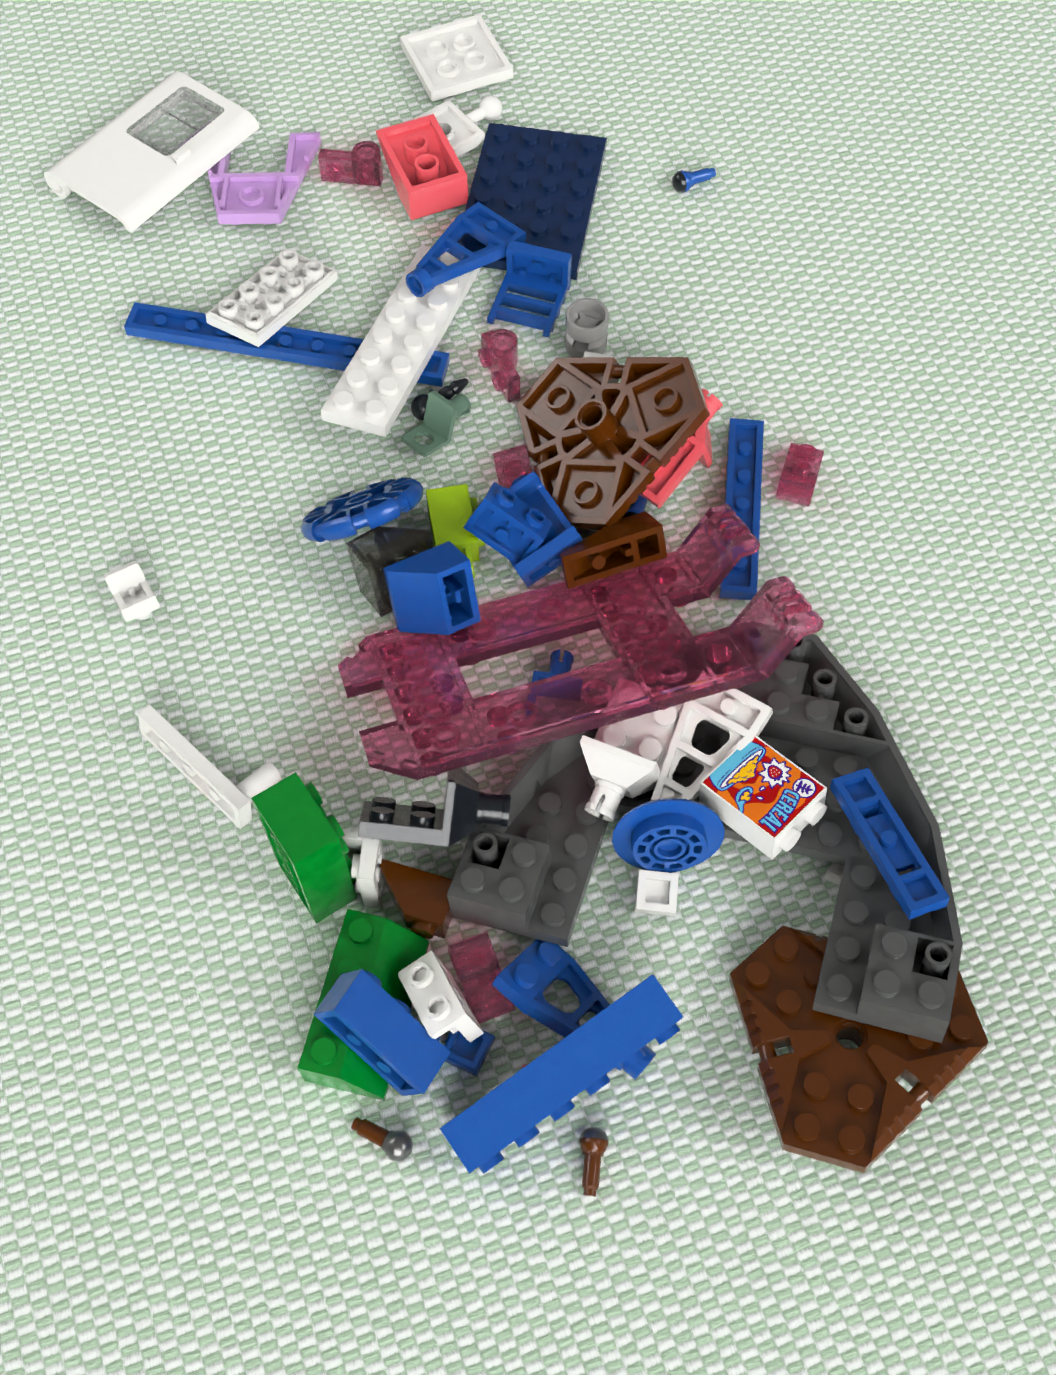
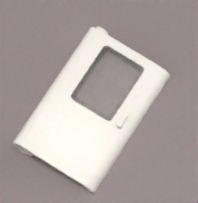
(153, 150)

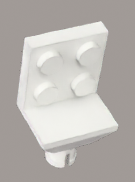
(627, 758)

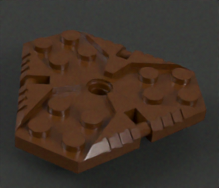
(597, 431)
(833, 1098)

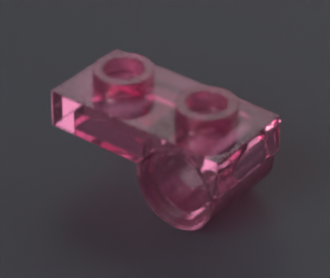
(359, 167)
(500, 355)
(799, 474)
(476, 970)

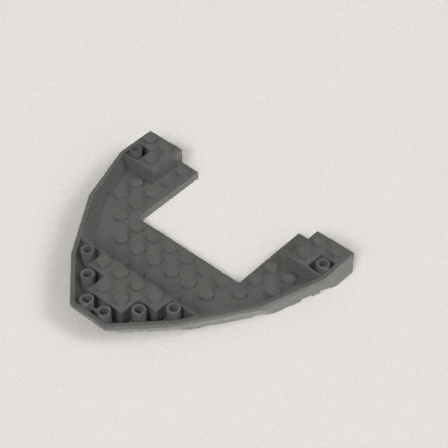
(874, 960)

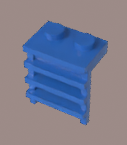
(536, 274)

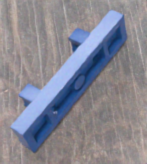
(889, 843)

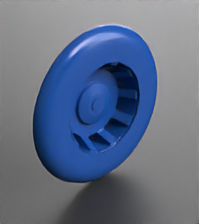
(668, 835)

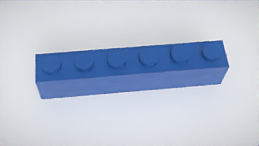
(562, 1073)

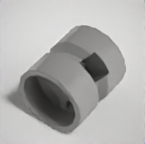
(586, 327)

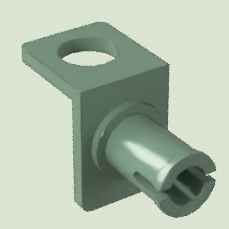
(437, 422)

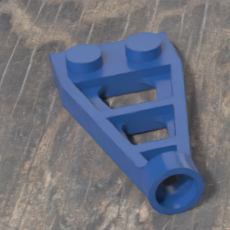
(477, 222)
(535, 971)

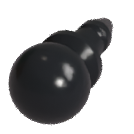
(419, 403)

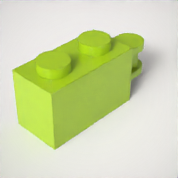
(448, 513)

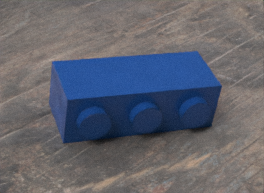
(382, 1032)

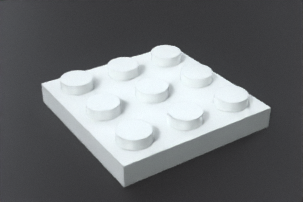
(456, 57)

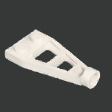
(728, 710)

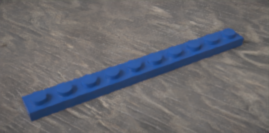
(285, 345)

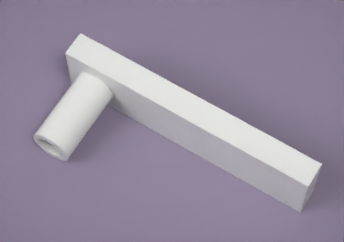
(230, 799)

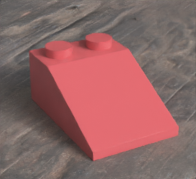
(423, 166)

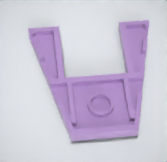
(262, 196)

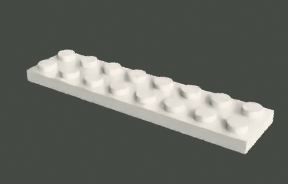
(395, 352)

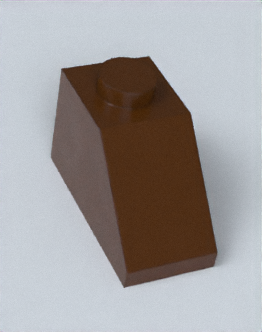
(419, 898)

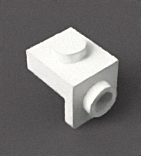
(131, 591)

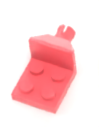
(695, 449)

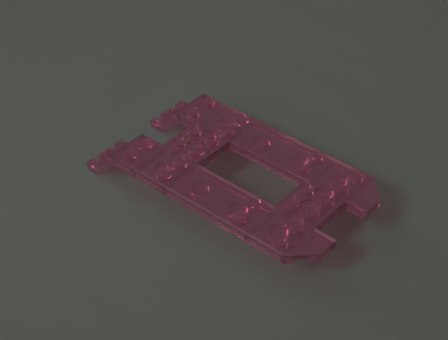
(653, 667)

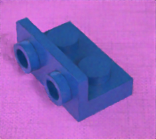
(508, 524)

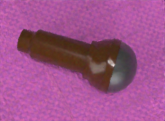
(593, 1145)

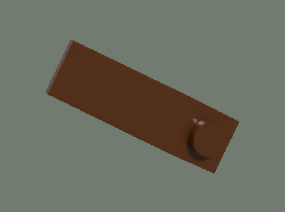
(614, 549)

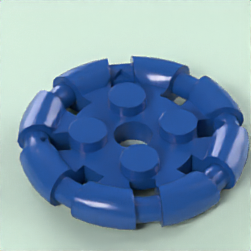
(369, 507)

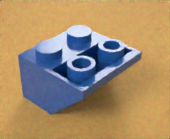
(433, 591)

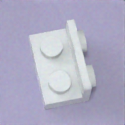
(366, 857)
(438, 998)

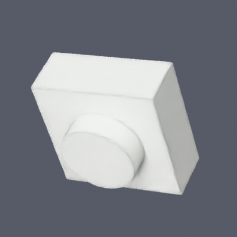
(656, 892)

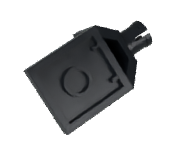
(432, 826)

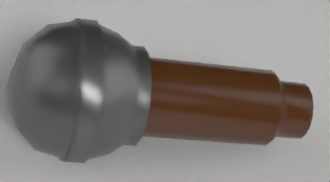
(396, 1144)

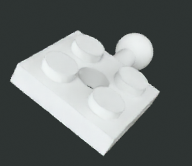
(461, 128)

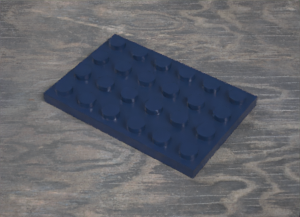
(539, 184)

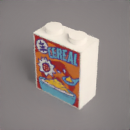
(763, 797)

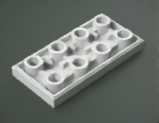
(271, 297)

